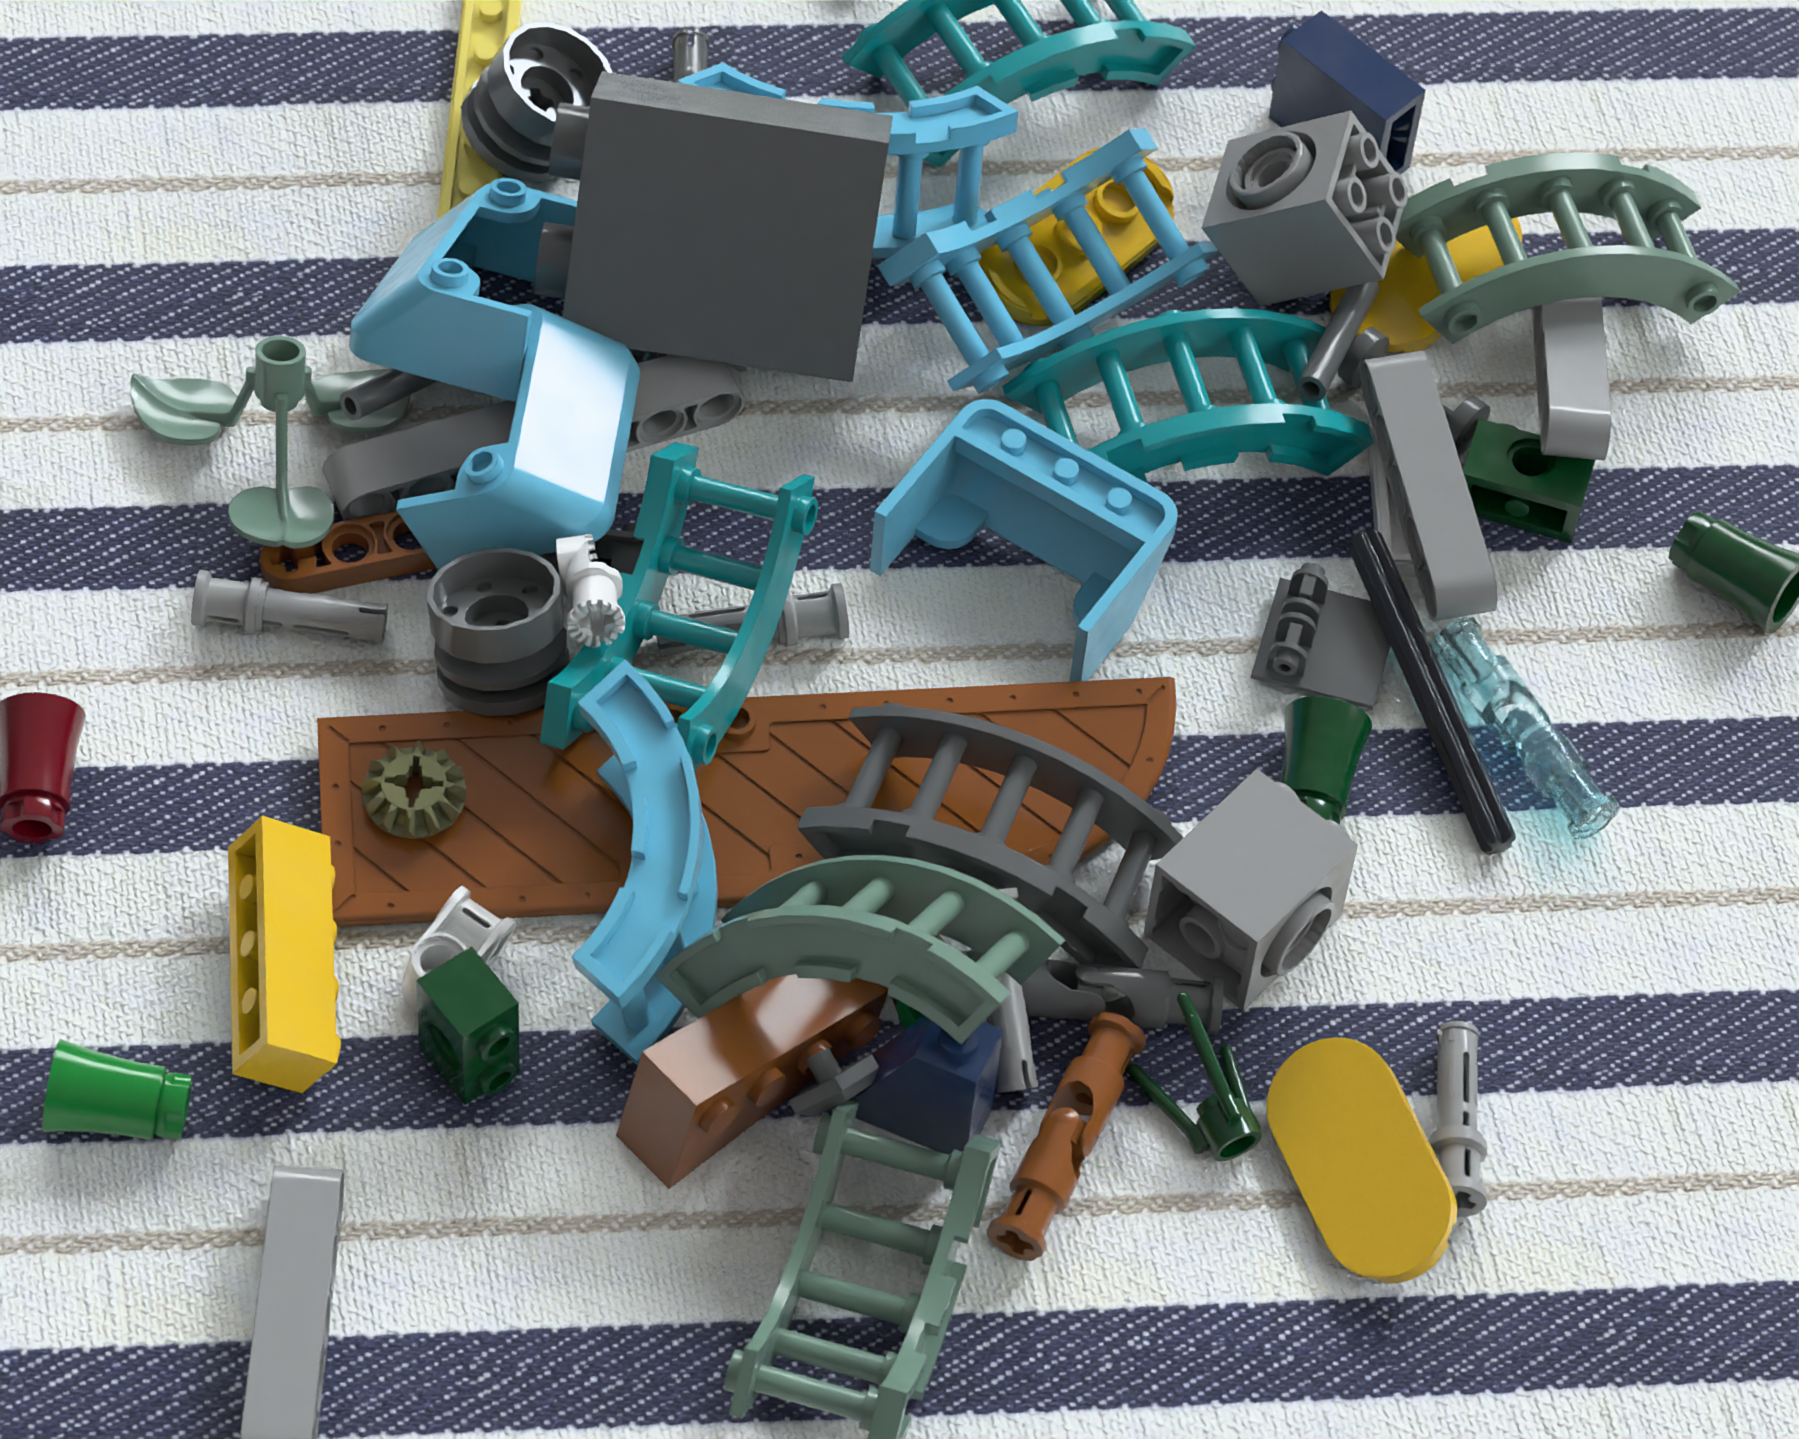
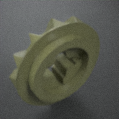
(433, 809)

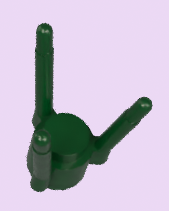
(1226, 1118)

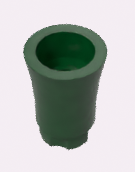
(1739, 568)
(1323, 752)

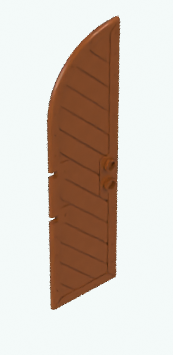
(558, 841)

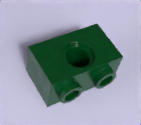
(1521, 486)
(468, 1026)

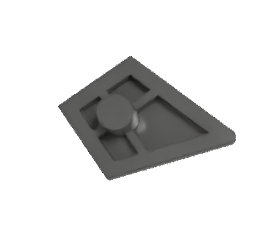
(833, 1083)

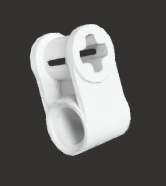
(454, 930)

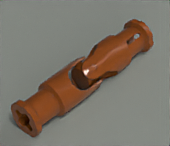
(1064, 1139)

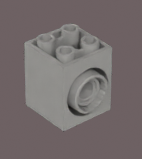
(1305, 208)
(1250, 888)

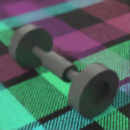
(1374, 344)

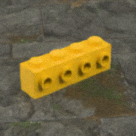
(282, 955)

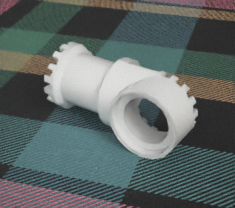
(592, 591)

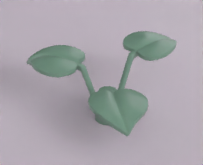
(195, 409)

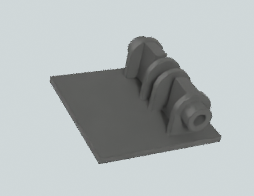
(1322, 641)

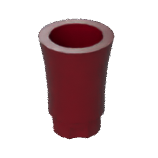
(37, 764)

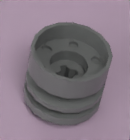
(517, 97)
(497, 630)

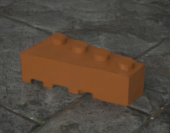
(738, 1066)

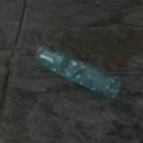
(1546, 754)

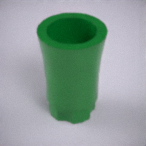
(113, 1095)

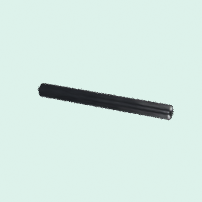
(1432, 692)

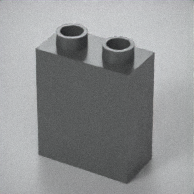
(717, 223)

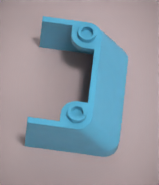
(428, 304)
(561, 455)
(1047, 499)

